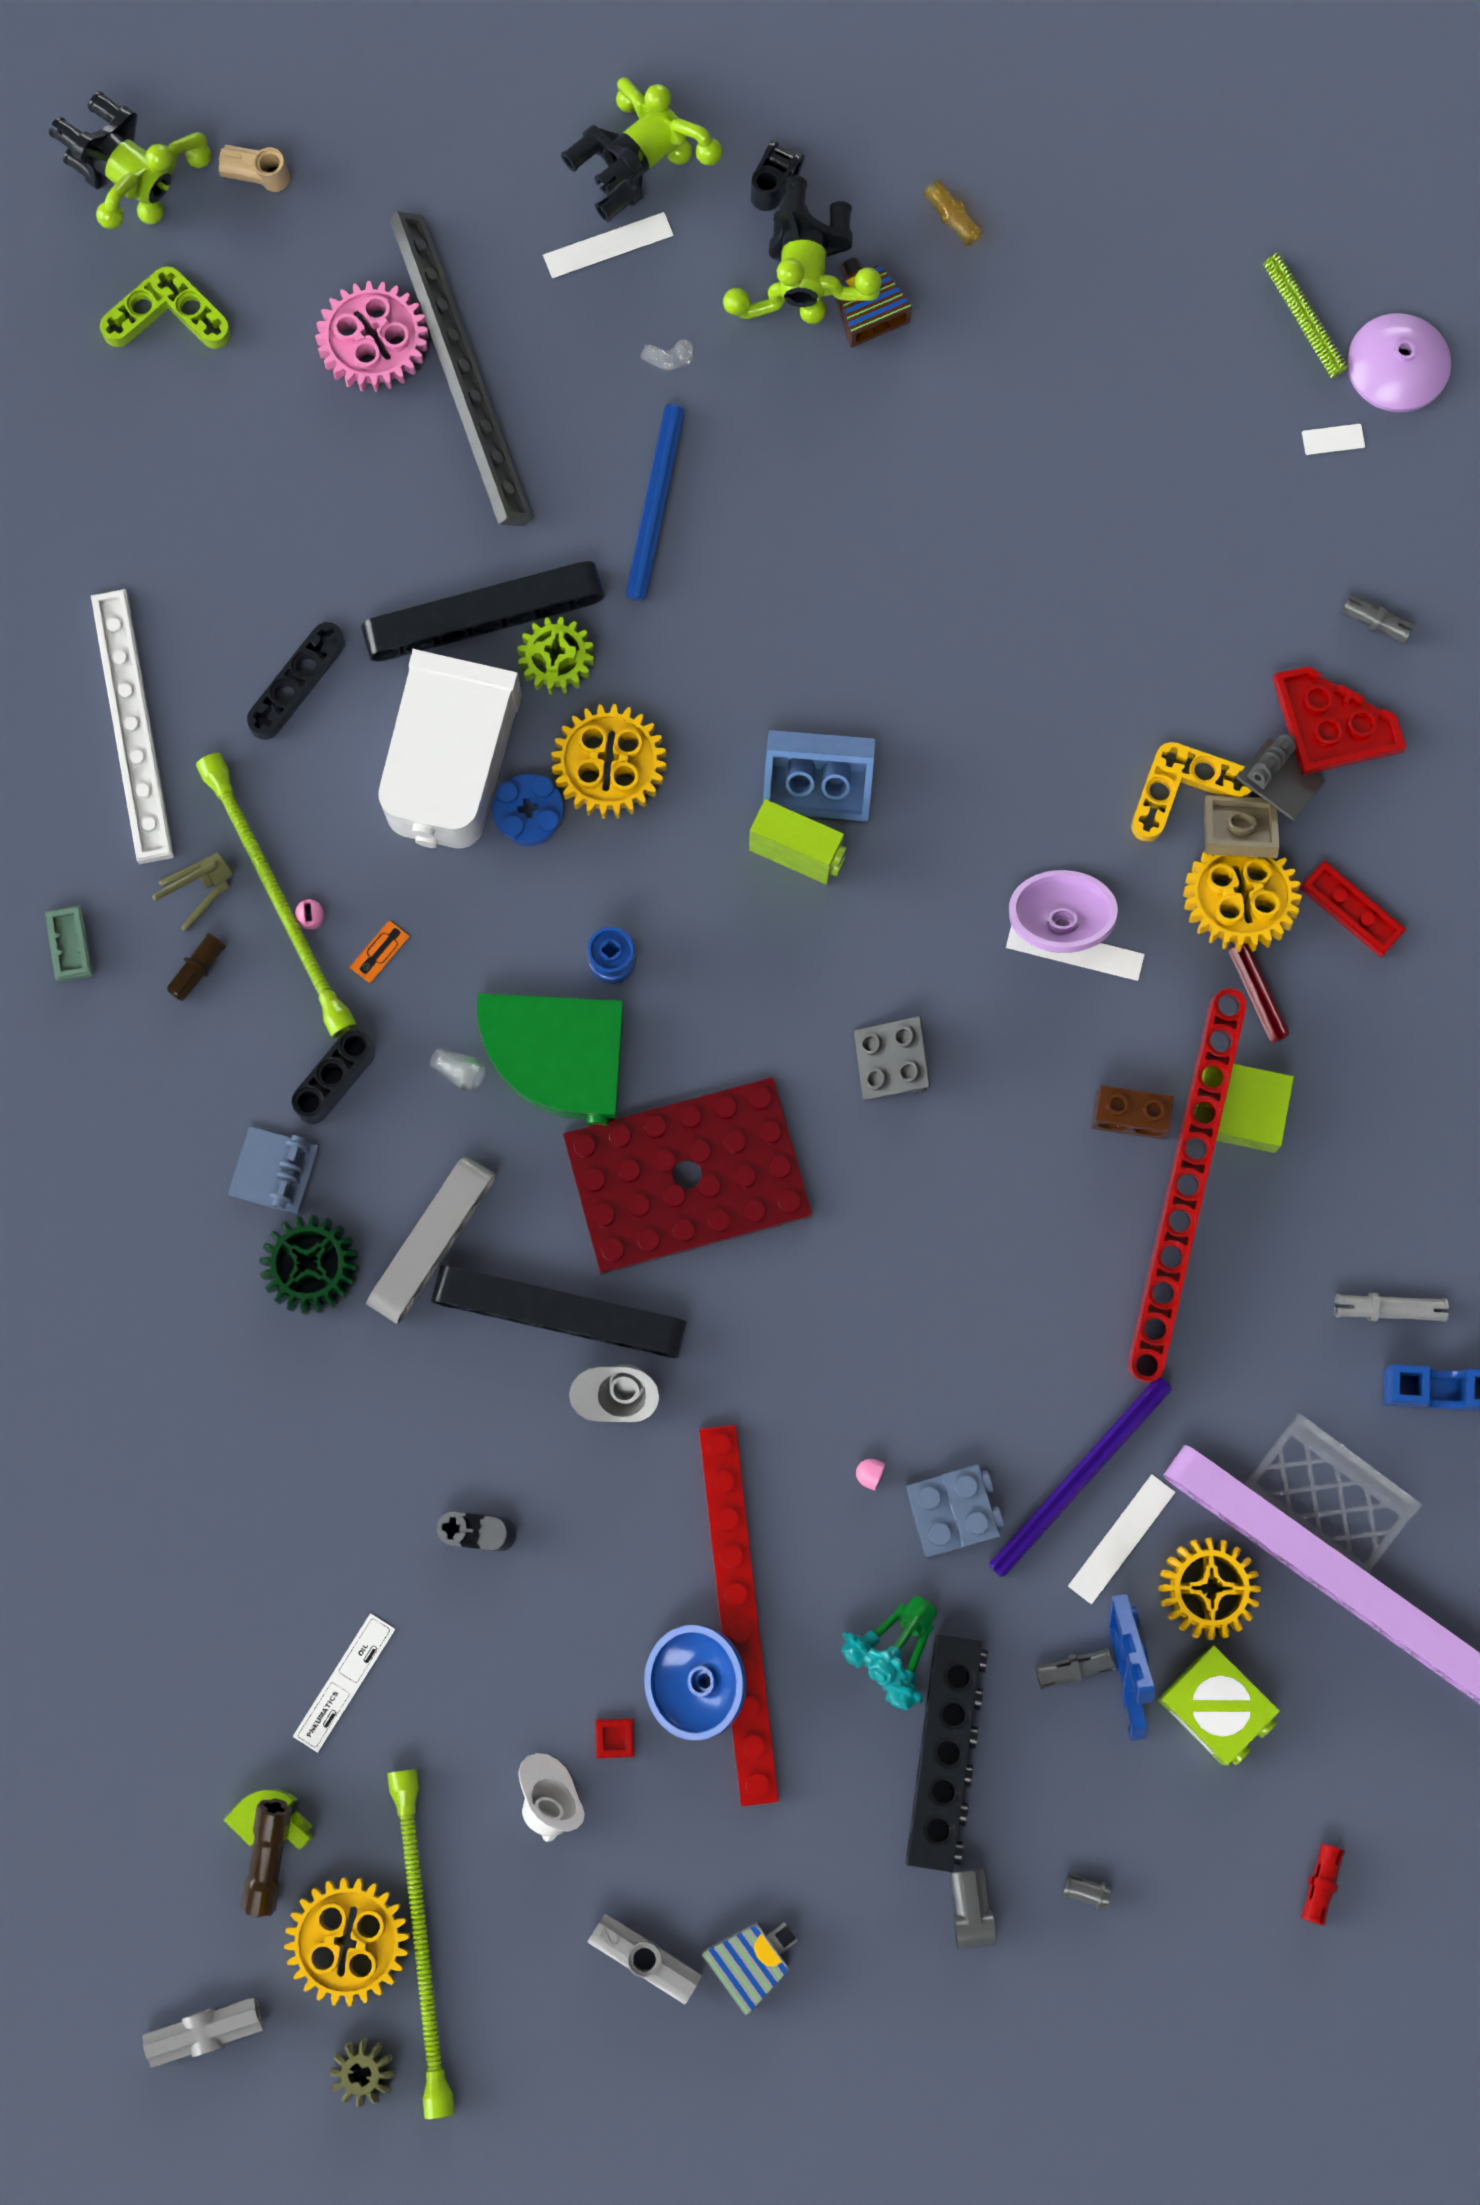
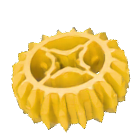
(1209, 1606)

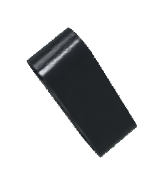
(331, 1094)

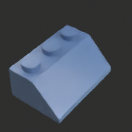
(820, 774)

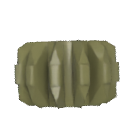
(359, 2086)

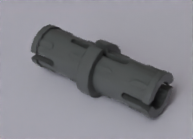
(1377, 618)
(1074, 1668)

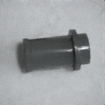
(1087, 1891)

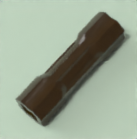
(270, 1832)

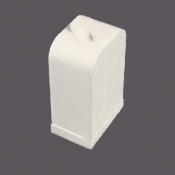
(447, 749)

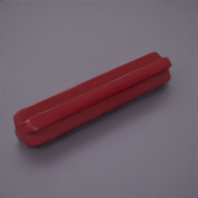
(1259, 993)

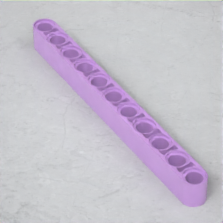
(1327, 1570)

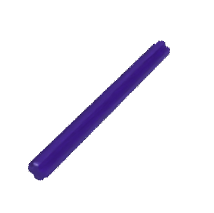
(1080, 1477)

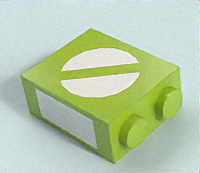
(1219, 1707)

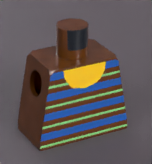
(872, 318)

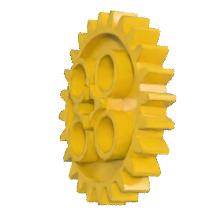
(640, 763)
(1274, 891)
(313, 1933)

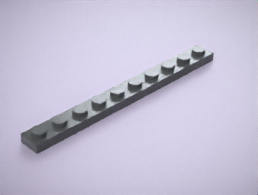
(461, 369)

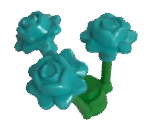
(886, 1665)

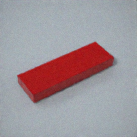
(1352, 908)

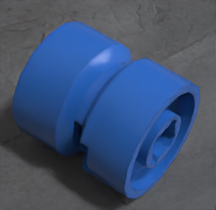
(611, 955)

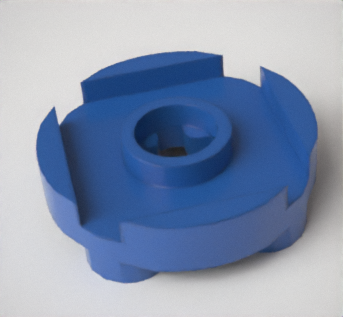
(513, 795)

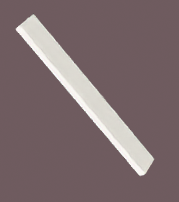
(132, 727)

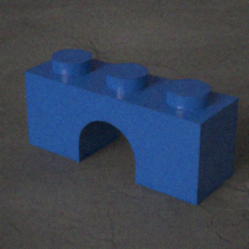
(1431, 1389)

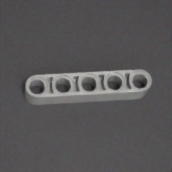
(431, 1239)

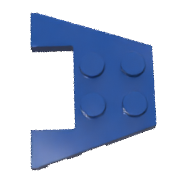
(1132, 1662)

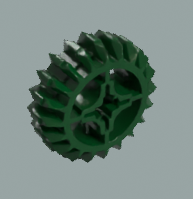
(319, 1251)

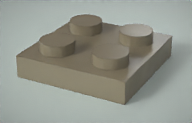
(1240, 827)

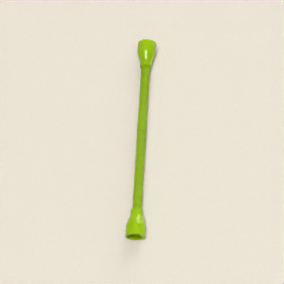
(217, 776)
(437, 2096)

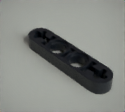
(300, 683)

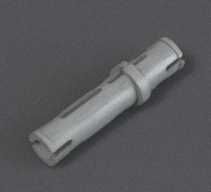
(1378, 1307)

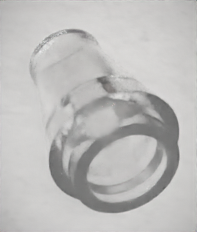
(461, 1069)

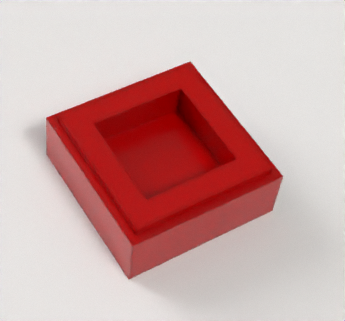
(614, 1738)

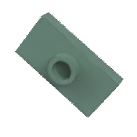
(69, 944)

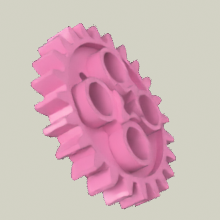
(345, 352)

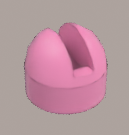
(317, 912)
(870, 1472)

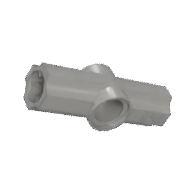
(667, 1972)
(203, 2032)

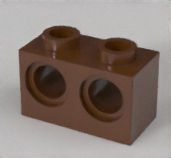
(1132, 1112)

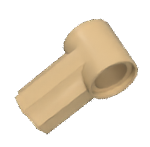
(253, 166)

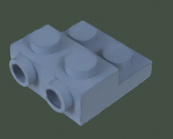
(954, 1510)

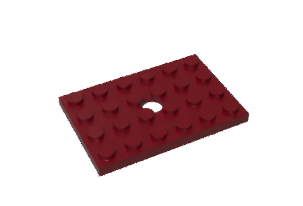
(744, 1186)

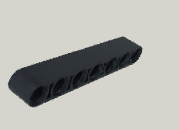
(482, 611)
(558, 1311)

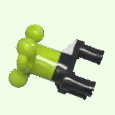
(640, 146)
(117, 158)
(802, 248)

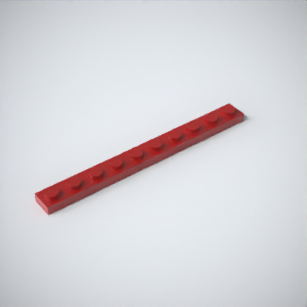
(738, 1610)

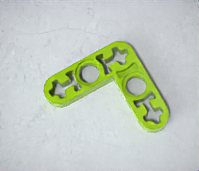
(162, 300)

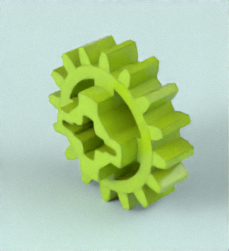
(543, 651)

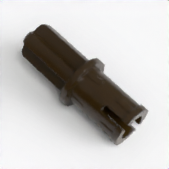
(195, 967)

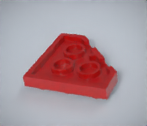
(1333, 723)

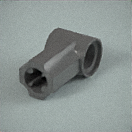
(973, 1919)

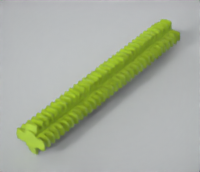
(1304, 316)

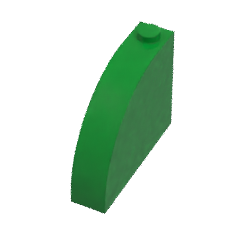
(556, 1051)

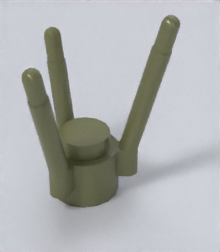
(210, 871)

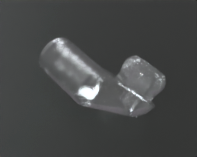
(669, 359)

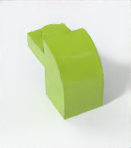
(243, 1815)

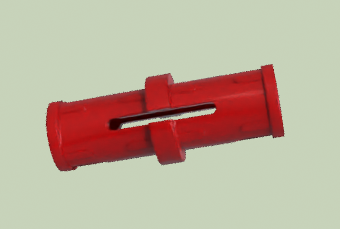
(1322, 1884)

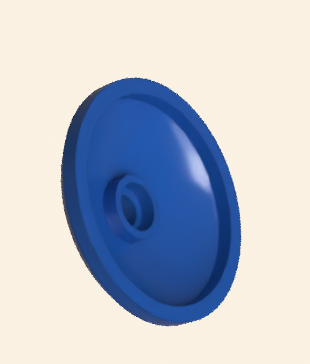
(678, 1685)

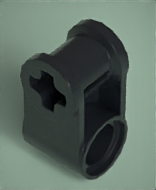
(772, 172)

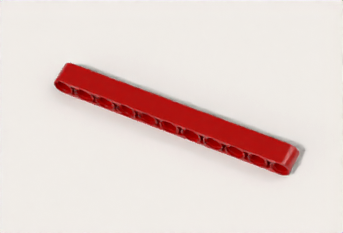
(1199, 1171)

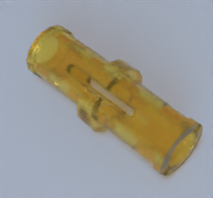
(952, 213)

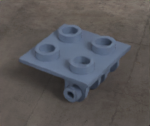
(273, 1170)

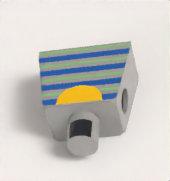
(750, 1962)

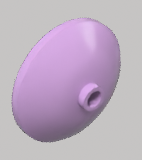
(1397, 380)
(1063, 911)

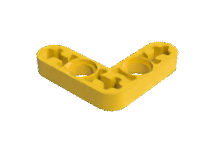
(1173, 776)

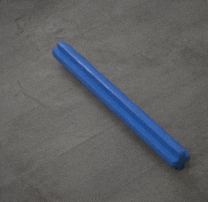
(654, 502)

